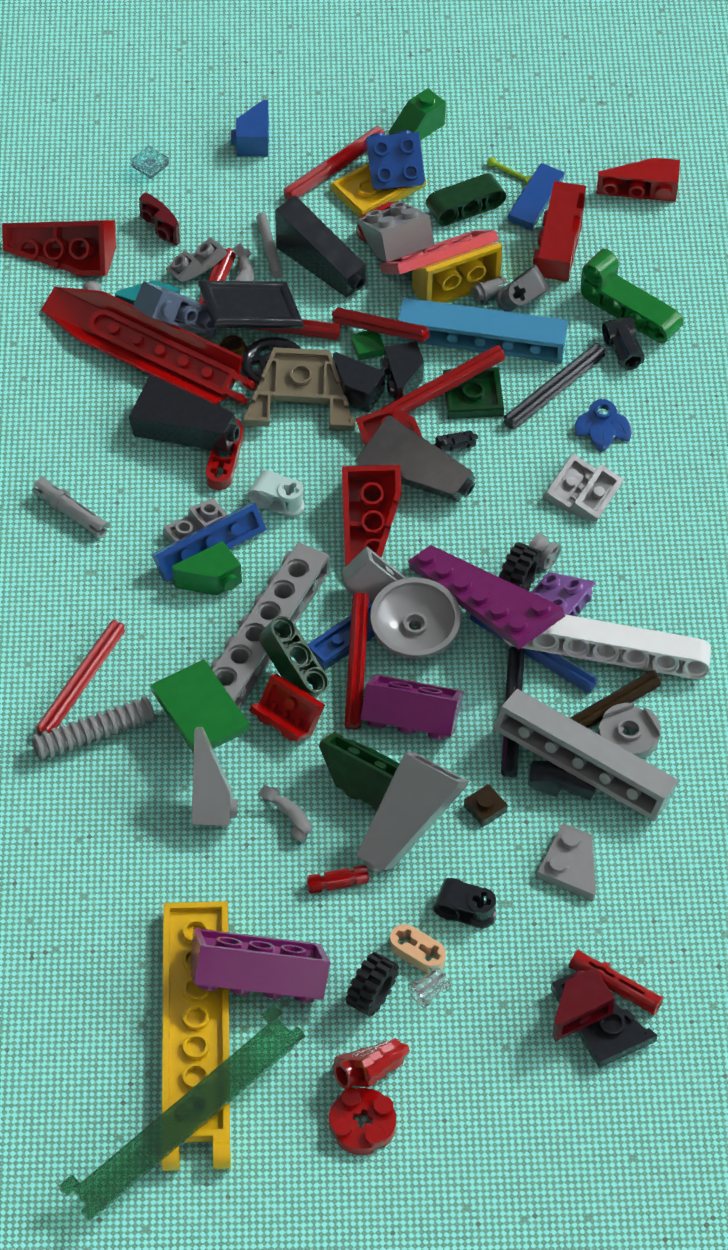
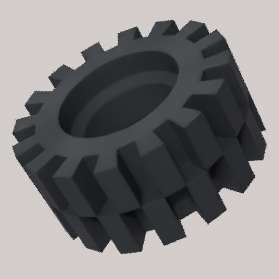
(521, 565)
(372, 984)

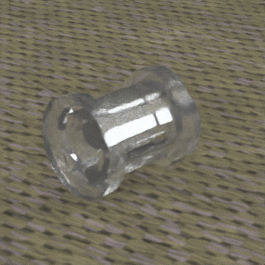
(429, 986)

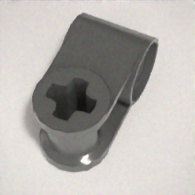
(522, 290)

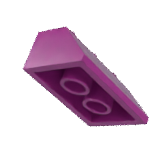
(411, 706)

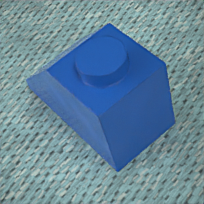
(252, 131)

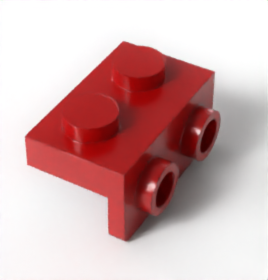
(288, 709)

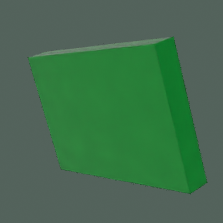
(199, 699)

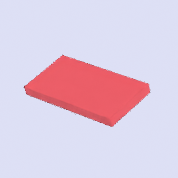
(440, 251)

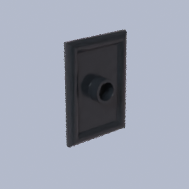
(250, 304)

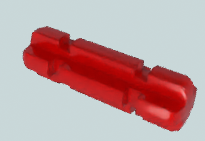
(337, 879)

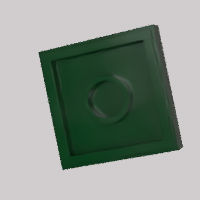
(476, 397)

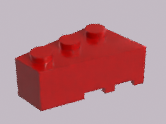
(561, 231)

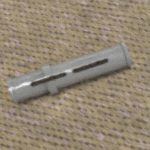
(62, 501)

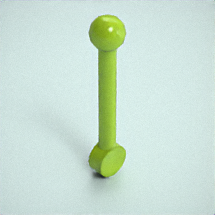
(492, 162)

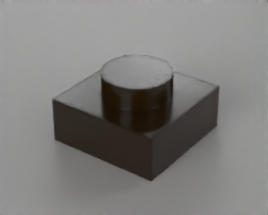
(485, 805)

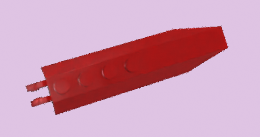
(148, 343)

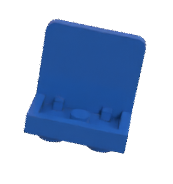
(395, 160)

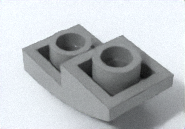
(190, 266)
(197, 518)

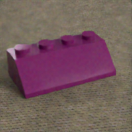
(259, 965)

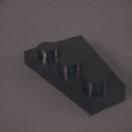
(613, 1035)

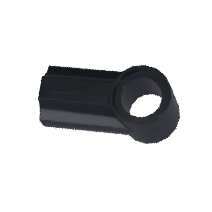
(622, 337)

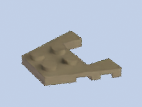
(303, 378)

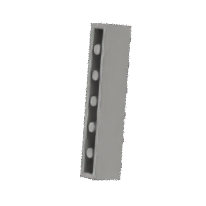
(585, 754)

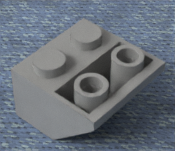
(397, 231)

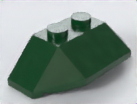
(358, 768)

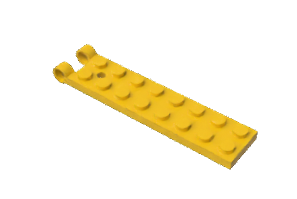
(193, 1023)

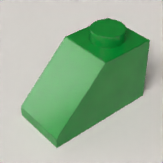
(421, 114)
(208, 571)

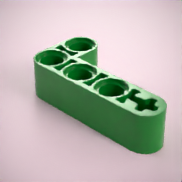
(623, 299)

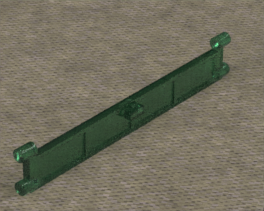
(184, 1116)

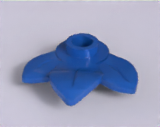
(602, 427)

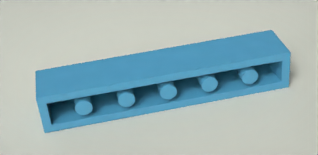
(483, 328)

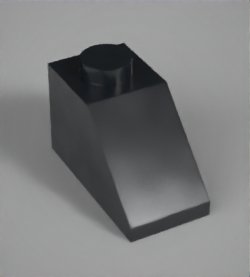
(359, 382)

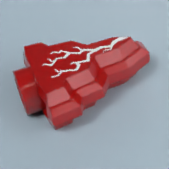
(369, 1064)

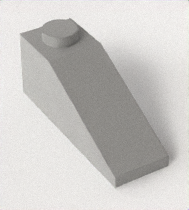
(211, 790)

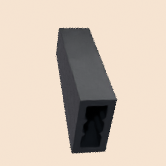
(317, 248)
(182, 418)
(420, 461)

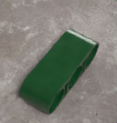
(465, 199)
(293, 644)

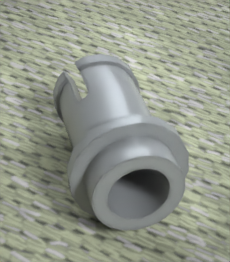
(488, 289)

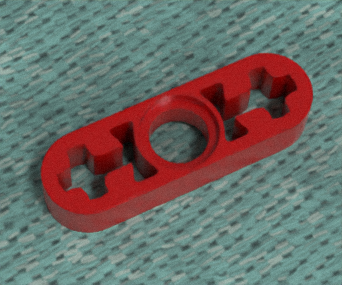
(228, 464)

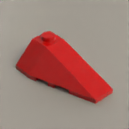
(73, 246)
(369, 506)

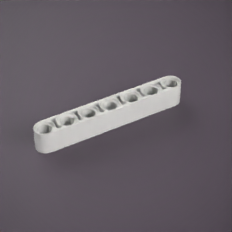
(625, 646)

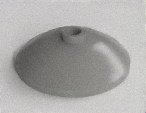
(418, 604)

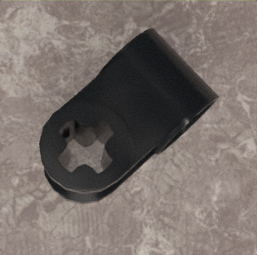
(464, 902)

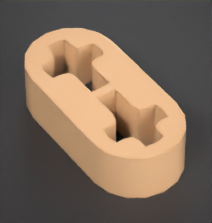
(418, 948)

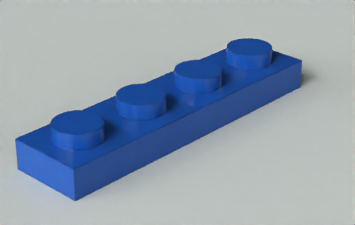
(230, 529)

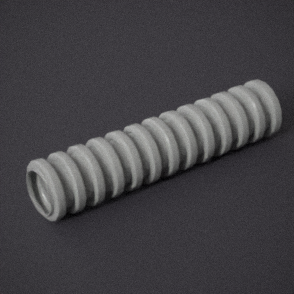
(93, 728)

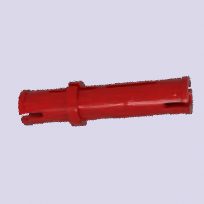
(618, 983)

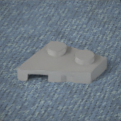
(570, 862)

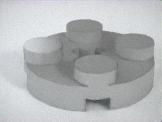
(643, 721)

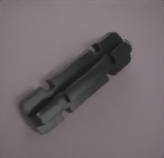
(456, 441)

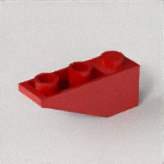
(642, 179)

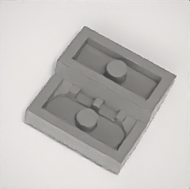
(583, 488)

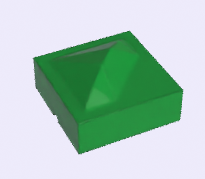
(367, 344)

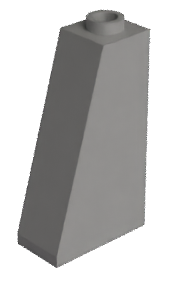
(408, 809)

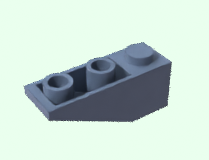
(174, 308)

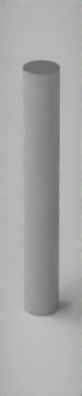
(269, 245)

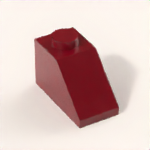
(582, 1003)

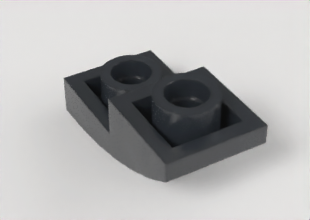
(551, 779)

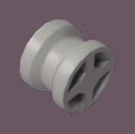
(549, 551)

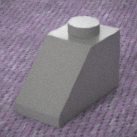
(369, 574)

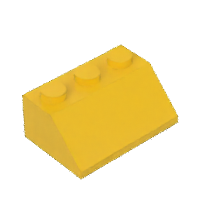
(456, 275)

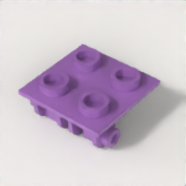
(565, 591)

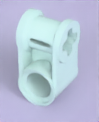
(275, 492)

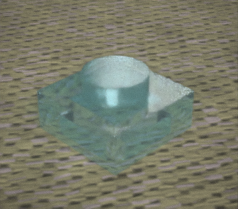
(149, 162)

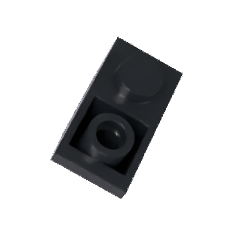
(403, 368)

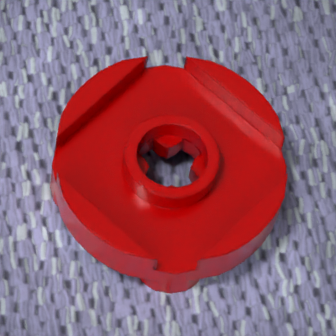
(360, 1102)

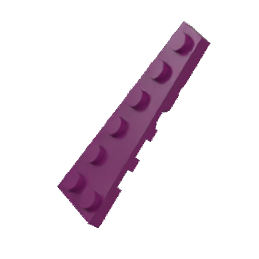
(494, 601)

